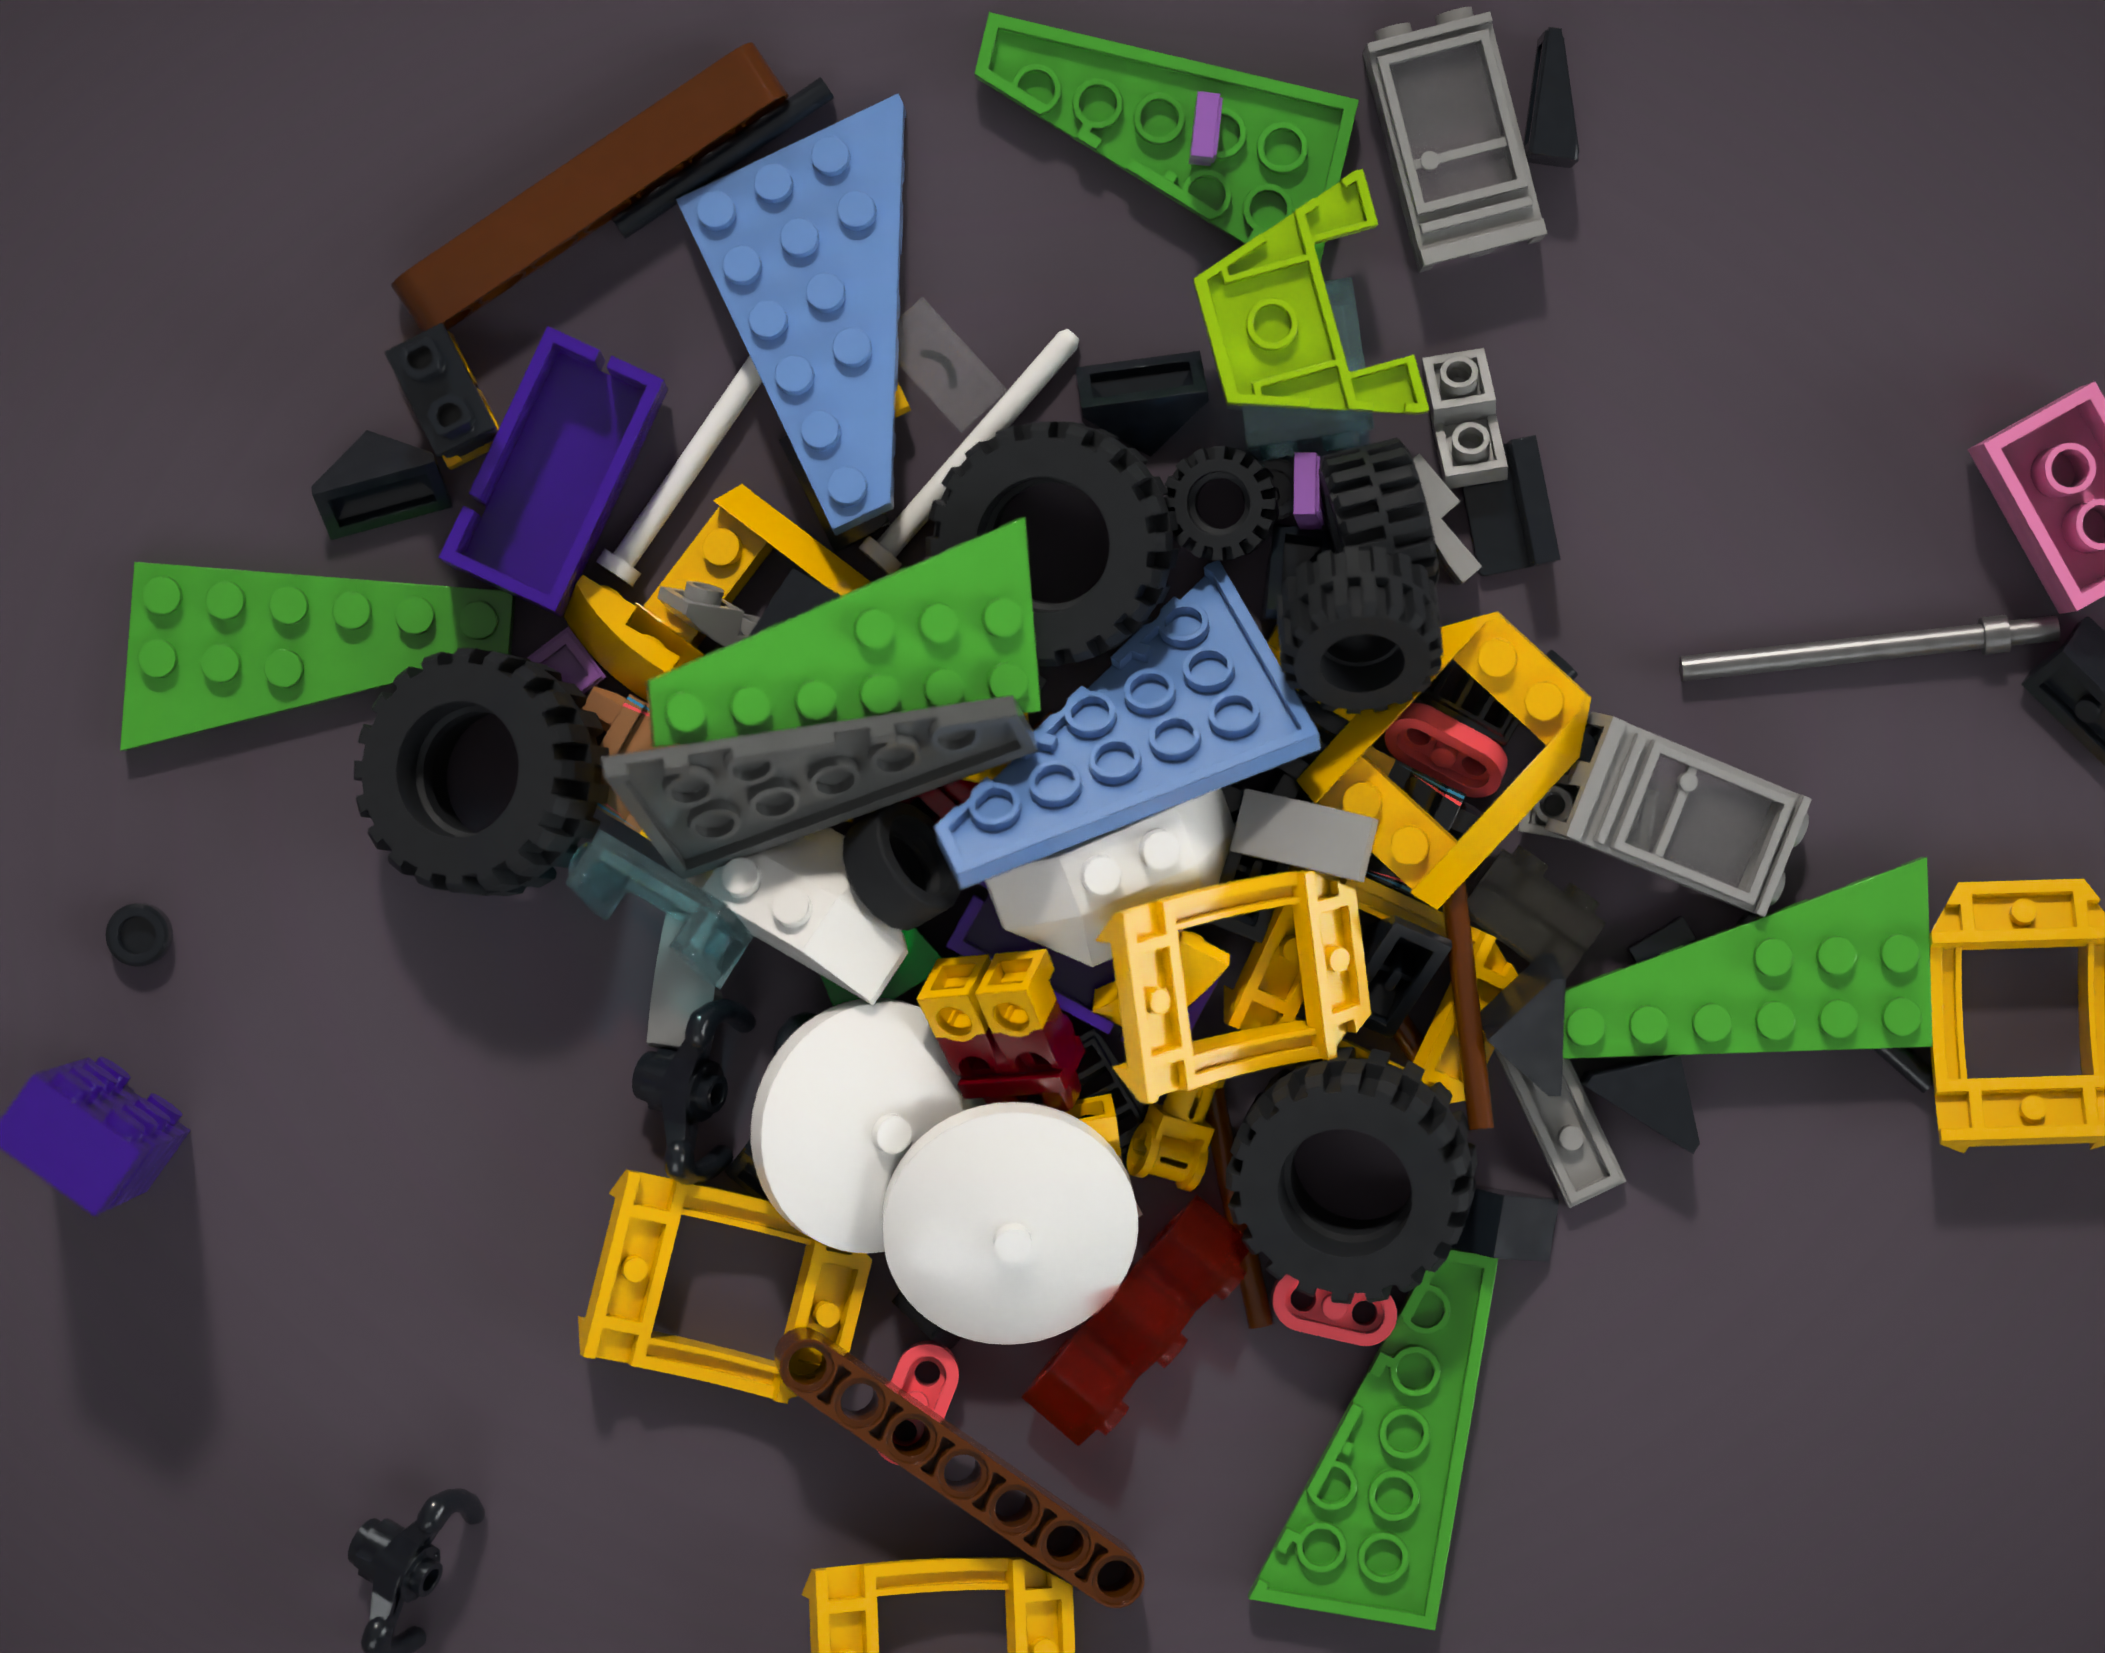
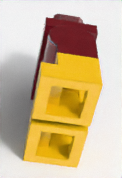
(1004, 1028)

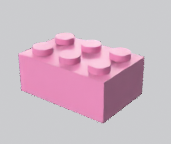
(2052, 492)

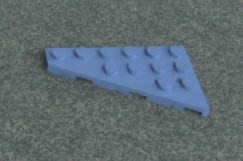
(812, 283)
(1170, 720)

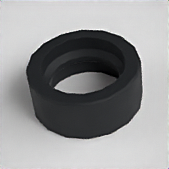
(880, 879)

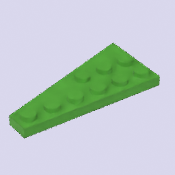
(1138, 108)
(258, 643)
(900, 644)
(1800, 979)
(1386, 1491)

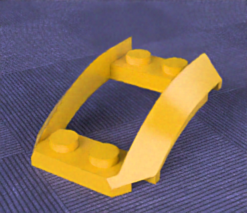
(727, 557)
(1406, 835)
(1272, 990)
(1154, 995)
(2018, 1108)
(635, 1270)
(846, 1608)

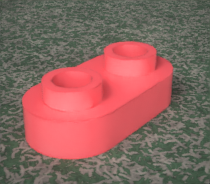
(1447, 750)
(1331, 1318)
(934, 1395)

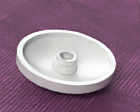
(844, 1112)
(1009, 1223)

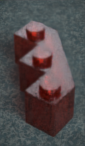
(1140, 1323)

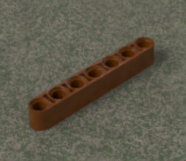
(589, 190)
(981, 1489)

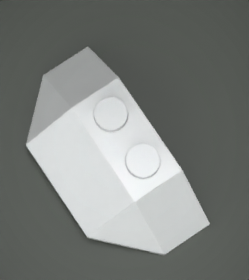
(1076, 891)
(808, 909)

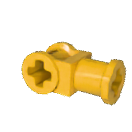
(1175, 1138)

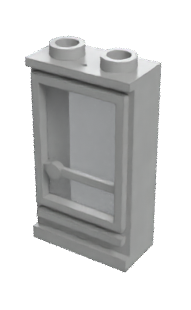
(1452, 138)
(1684, 816)

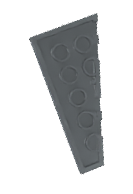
(769, 788)

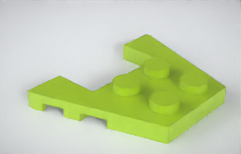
(1276, 323)

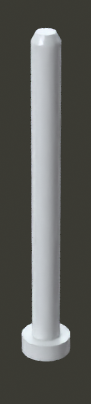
(1001, 416)
(681, 475)

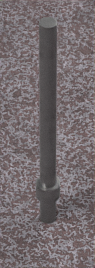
(1990, 635)

